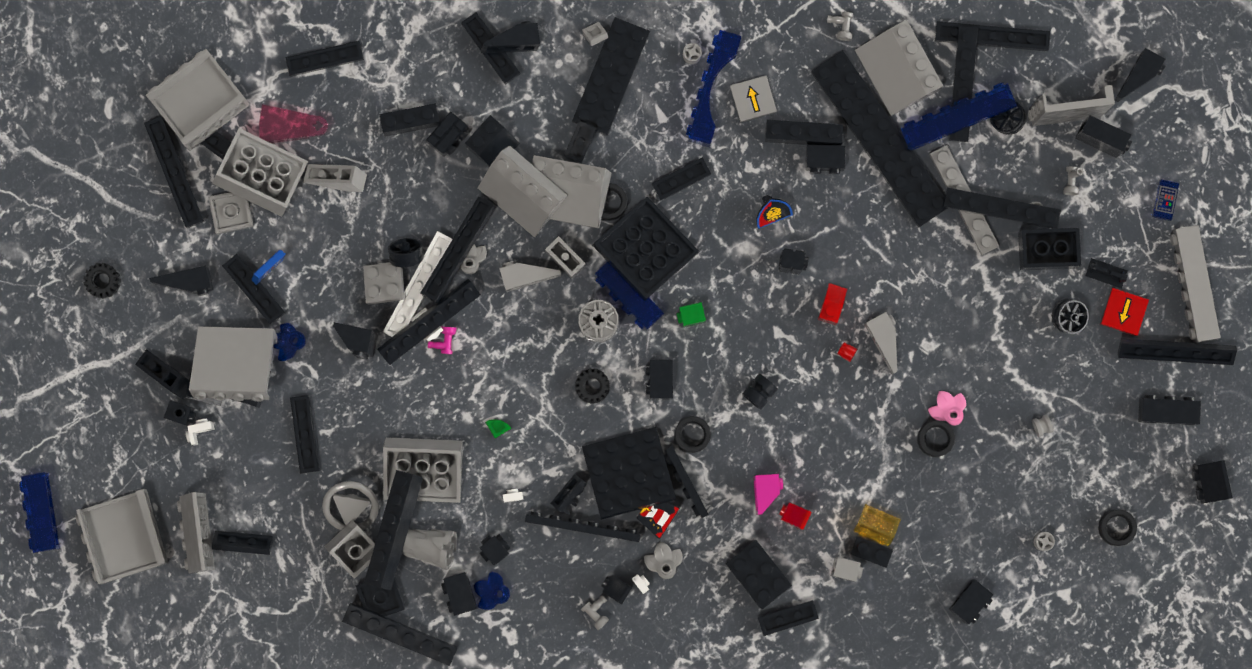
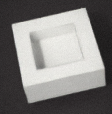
(512, 495)
(641, 583)

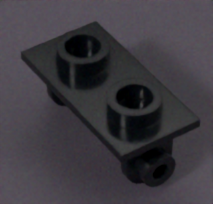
(1106, 273)

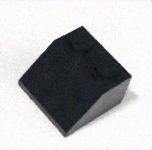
(490, 140)
(1212, 482)

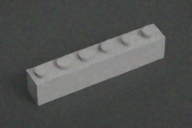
(1195, 284)

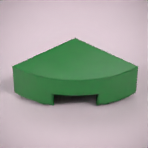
(497, 427)

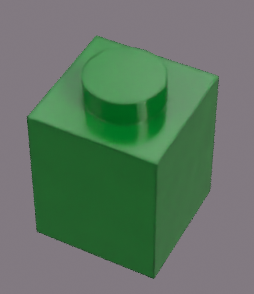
(691, 315)

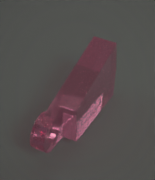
(288, 125)

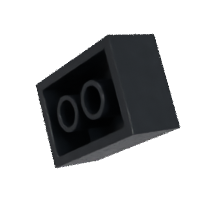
(1049, 248)
(758, 574)

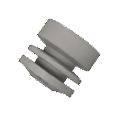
(606, 329)

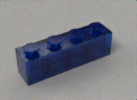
(643, 311)
(40, 512)

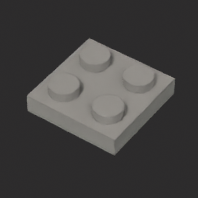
(383, 283)

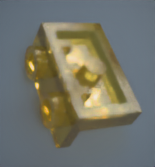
(877, 525)

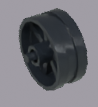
(1008, 117)
(405, 252)
(1070, 316)

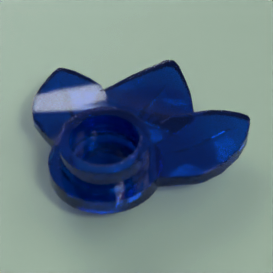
(285, 342)
(488, 591)

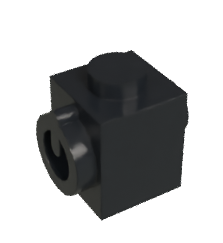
(494, 549)

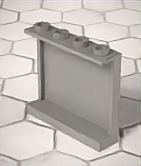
(197, 99)
(1045, 114)
(232, 363)
(121, 537)

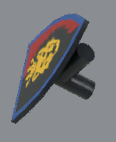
(772, 211)

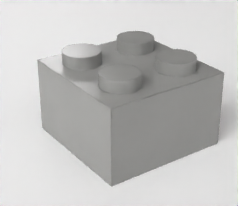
(351, 549)

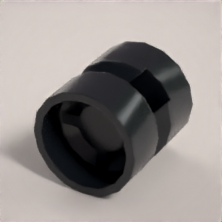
(760, 391)

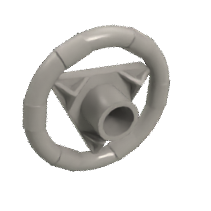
(350, 505)

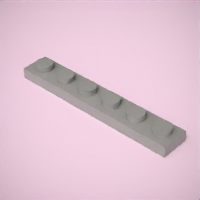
(954, 179)

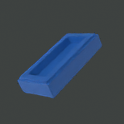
(267, 267)

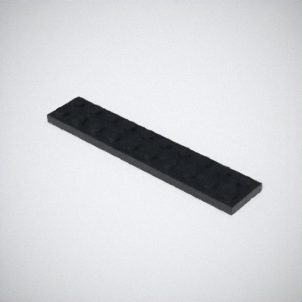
(880, 138)

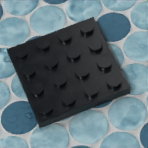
(645, 248)
(628, 473)

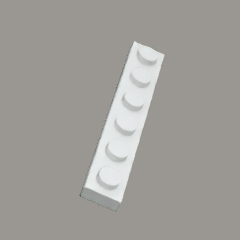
(407, 308)

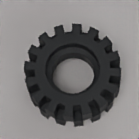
(98, 269)
(592, 374)

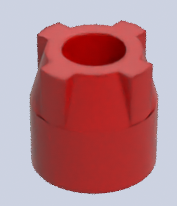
(847, 352)

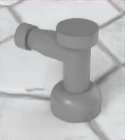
(843, 35)
(1071, 189)
(591, 610)

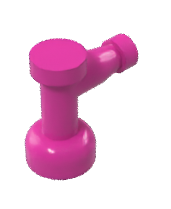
(446, 345)

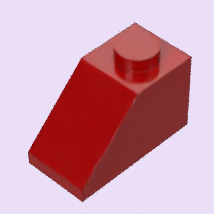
(832, 304)
(794, 515)

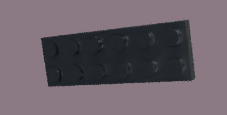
(611, 75)

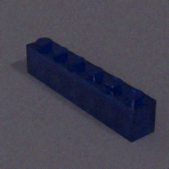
(958, 117)

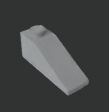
(336, 177)
(522, 275)
(884, 336)

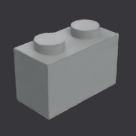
(565, 257)
(846, 569)

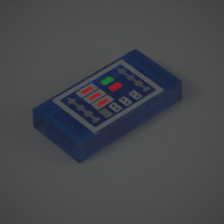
(1165, 200)

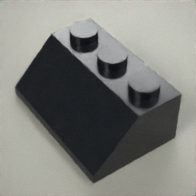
(357, 340)

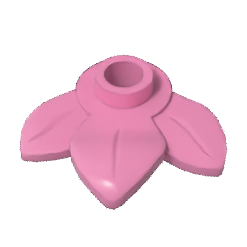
(946, 406)

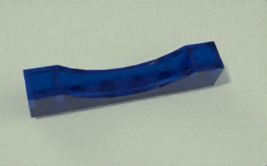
(703, 126)

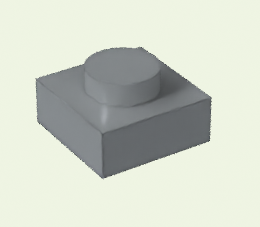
(595, 33)

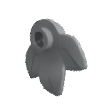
(476, 256)
(664, 557)

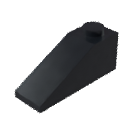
(519, 38)
(1145, 69)
(191, 280)
(163, 373)
(616, 589)

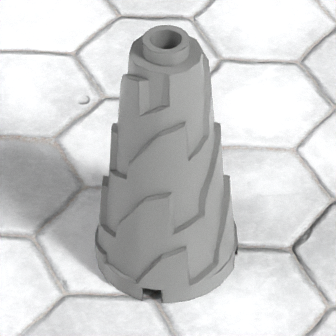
(431, 546)

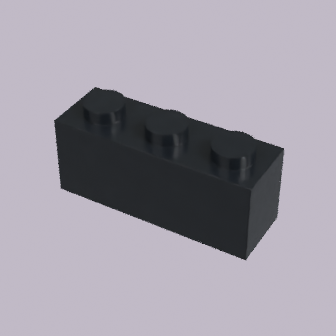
(410, 119)
(1169, 410)

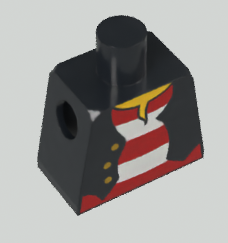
(657, 517)

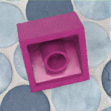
(766, 491)

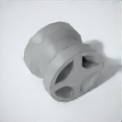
(693, 50)
(1042, 425)
(1047, 542)

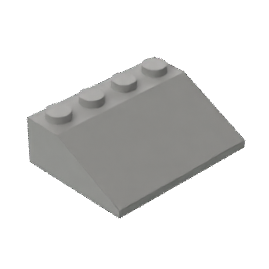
(899, 68)
(260, 172)
(585, 189)
(521, 190)
(433, 460)
(196, 532)

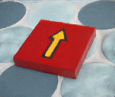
(1124, 312)

